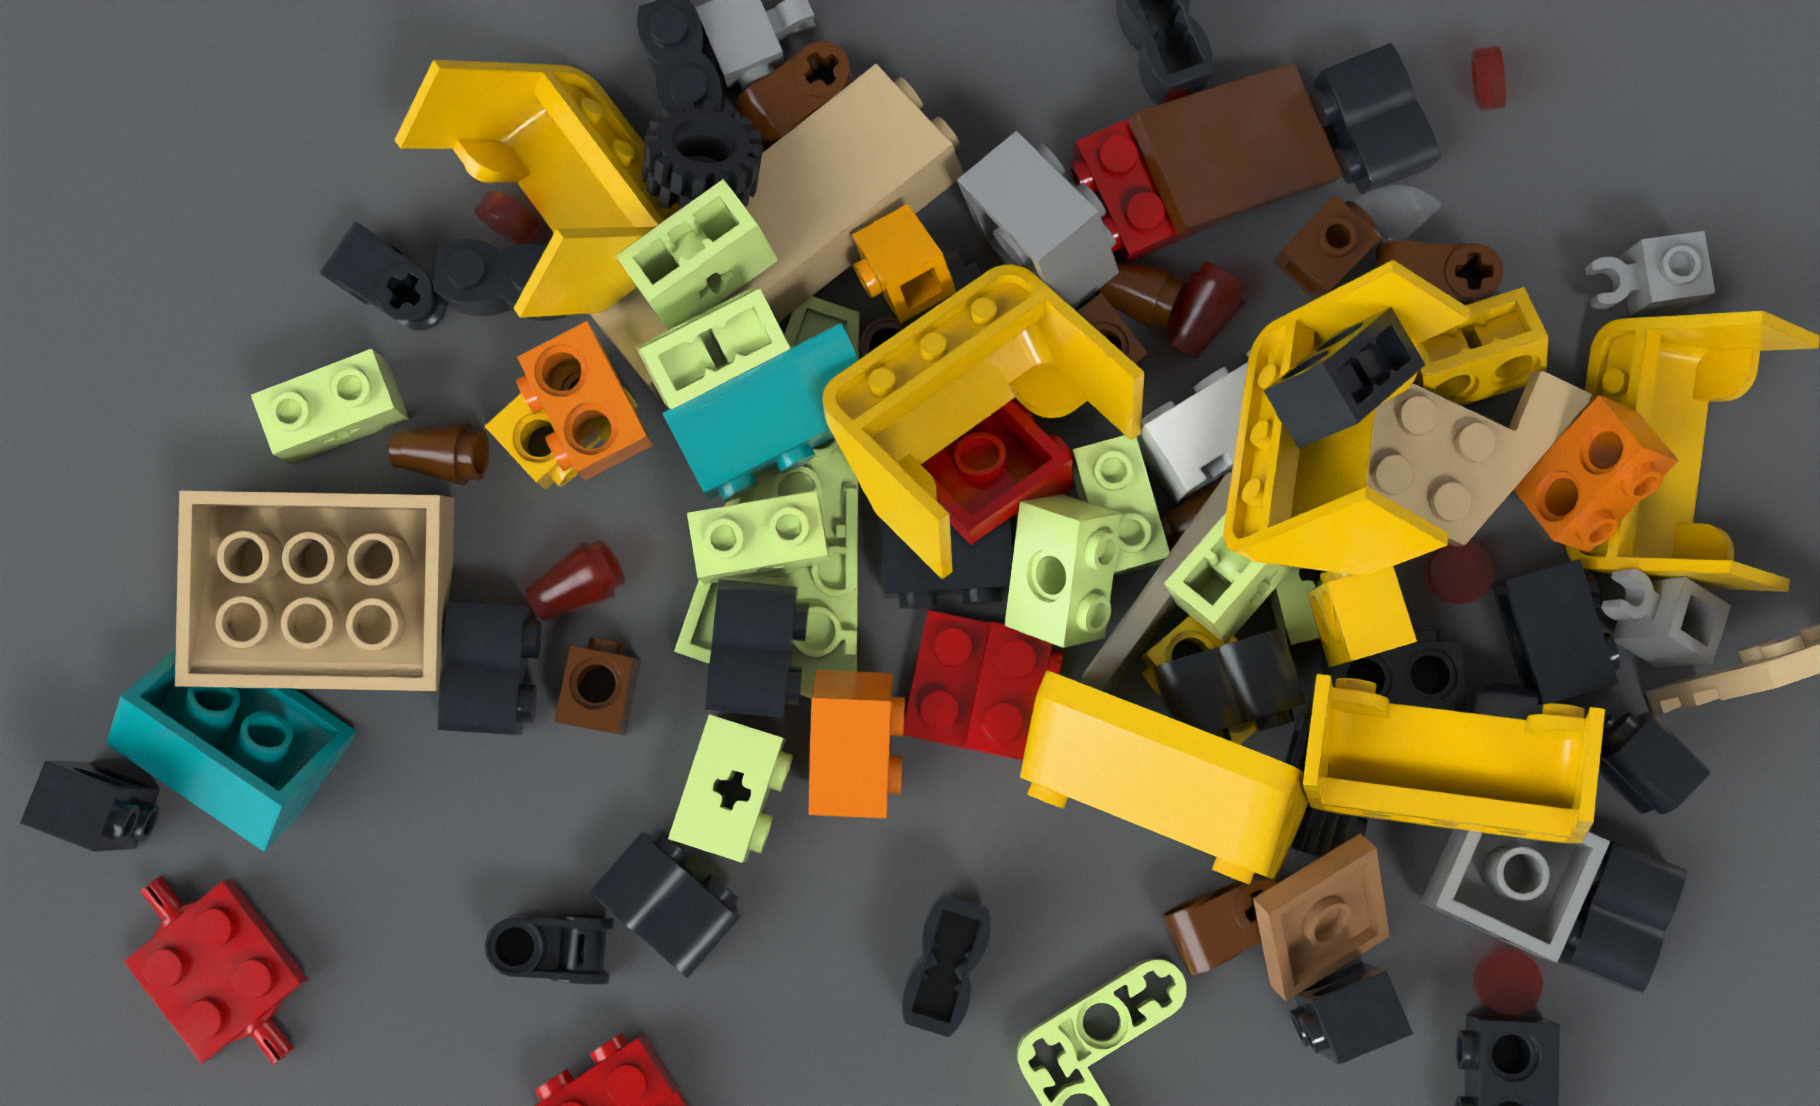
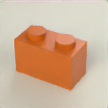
(851, 743)

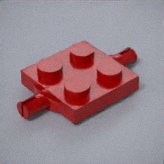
(216, 970)

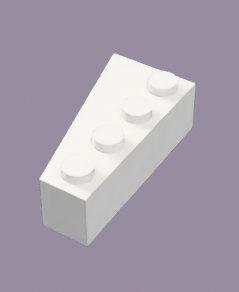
(1198, 437)

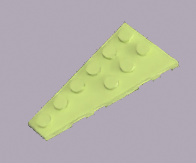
(827, 587)

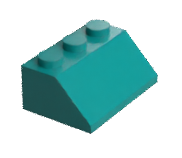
(761, 416)
(230, 750)

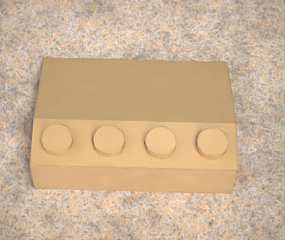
(312, 590)

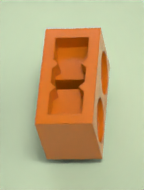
(594, 396)
(1587, 468)

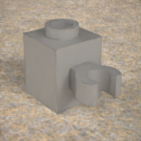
(747, 36)
(1657, 275)
(1667, 619)

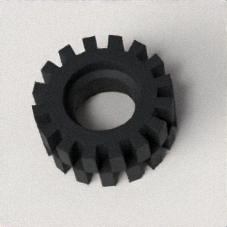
(700, 134)

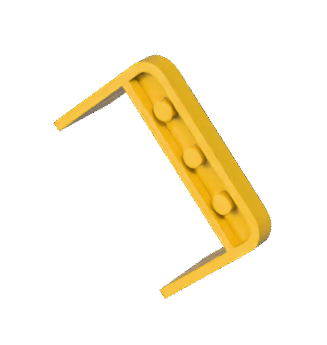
(568, 154)
(953, 370)
(1669, 375)
(1314, 501)
(1452, 765)
(1163, 777)

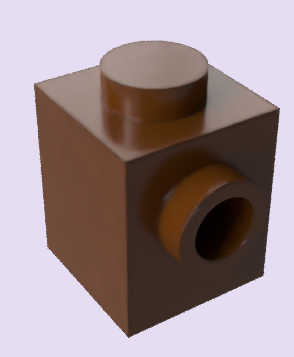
(1328, 247)

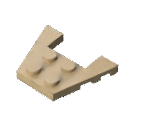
(1459, 463)
(1762, 669)

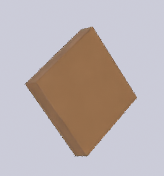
(1322, 917)

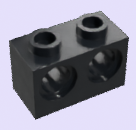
(1344, 378)
(1394, 668)
(91, 806)
(1350, 1013)
(1526, 1082)

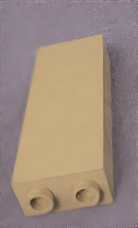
(818, 187)

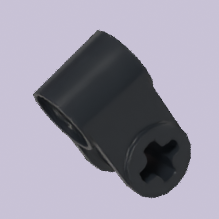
(381, 276)
(555, 947)

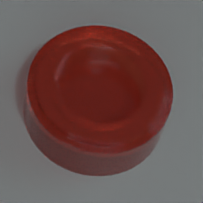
(1488, 78)
(507, 217)
(1459, 573)
(1507, 982)

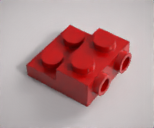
(1121, 180)
(996, 467)
(977, 685)
(621, 1076)

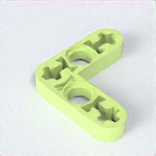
(1083, 1050)

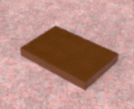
(1235, 148)

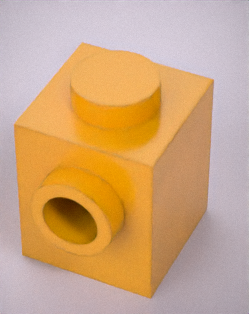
(902, 264)

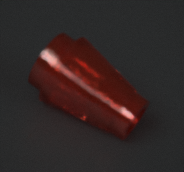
(1205, 308)
(576, 581)

